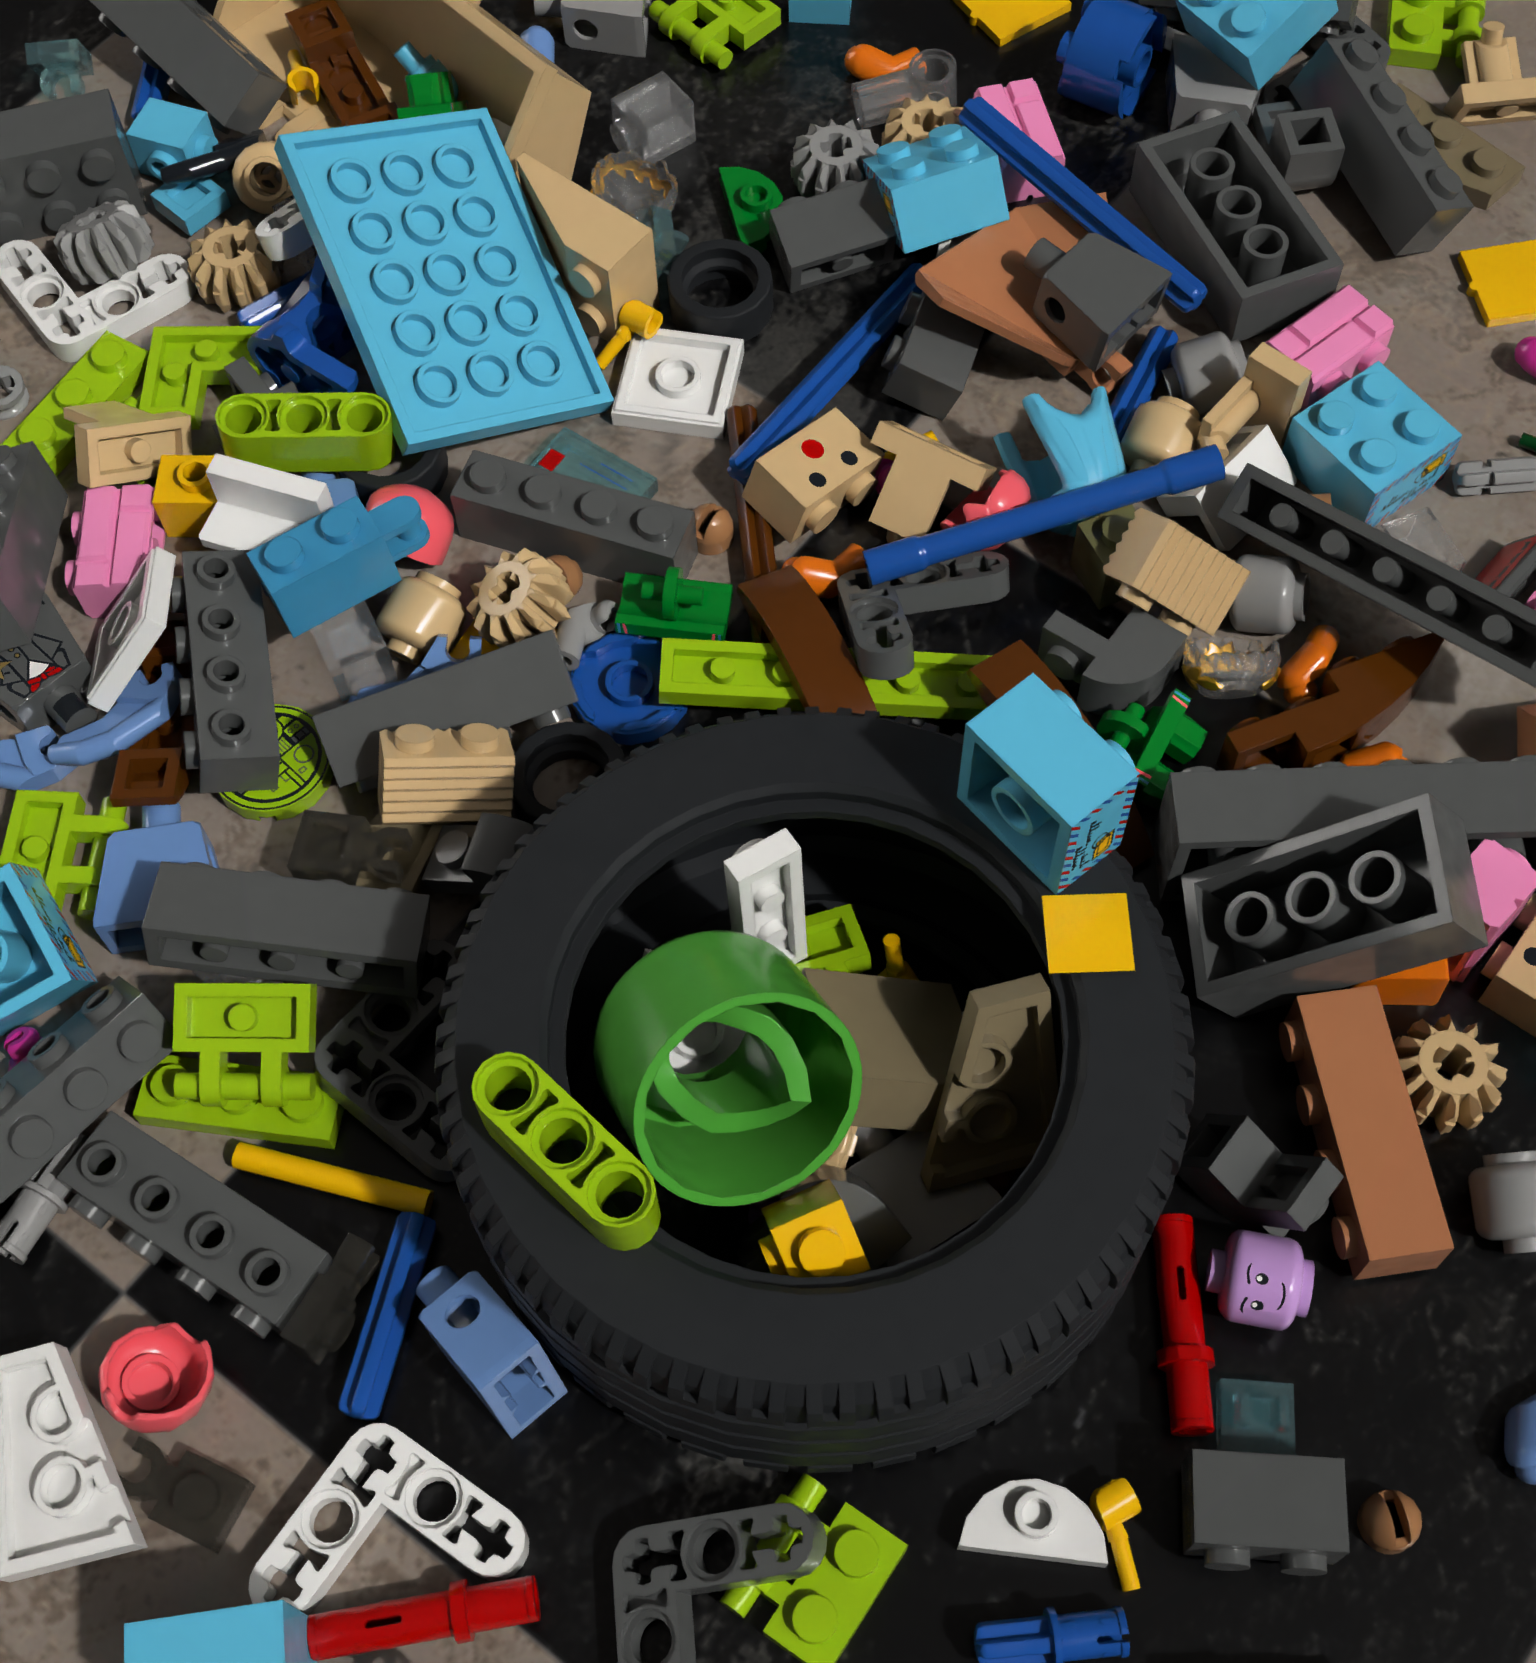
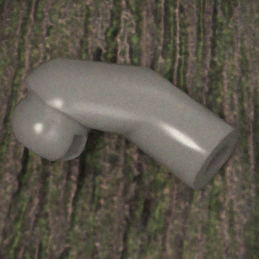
(587, 625)

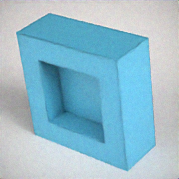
(191, 203)

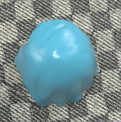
(1078, 446)

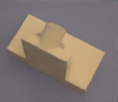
(1493, 82)
(1266, 394)
(124, 442)
(920, 479)

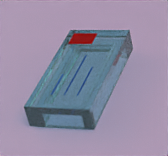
(585, 460)

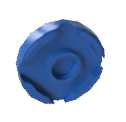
(621, 689)

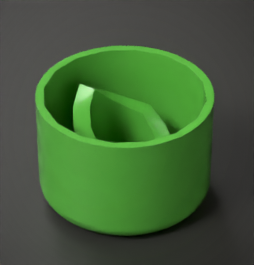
(760, 1114)

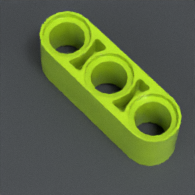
(308, 431)
(555, 1116)

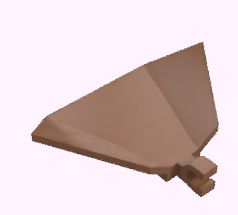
(992, 288)

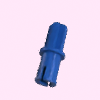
(1053, 1637)

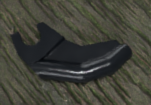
(210, 163)

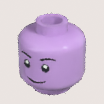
(1260, 1279)

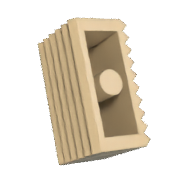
(1175, 572)
(444, 774)

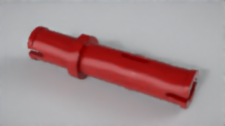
(1184, 1348)
(424, 1618)

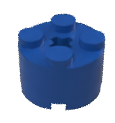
(1111, 55)

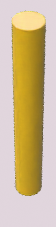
(332, 1179)

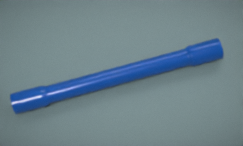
(1167, 477)

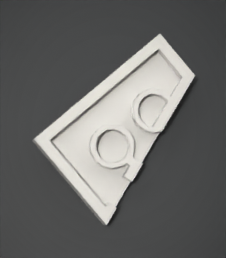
(56, 1473)

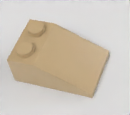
(595, 247)

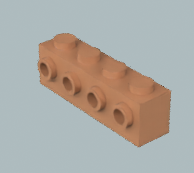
(1367, 1128)

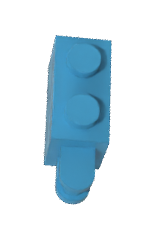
(337, 559)

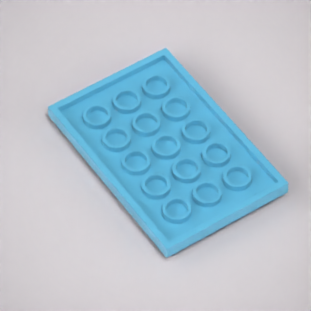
(443, 277)

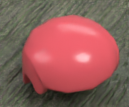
(1008, 493)
(434, 513)
(156, 1378)

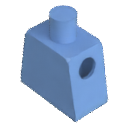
(132, 868)
(489, 1347)

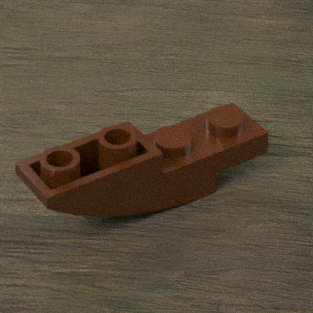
(1349, 712)

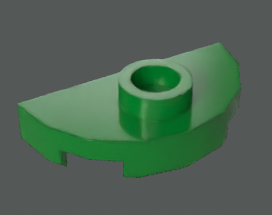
(748, 201)

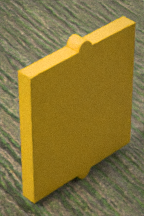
(1011, 18)
(1502, 281)

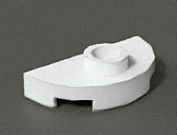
(1035, 1523)

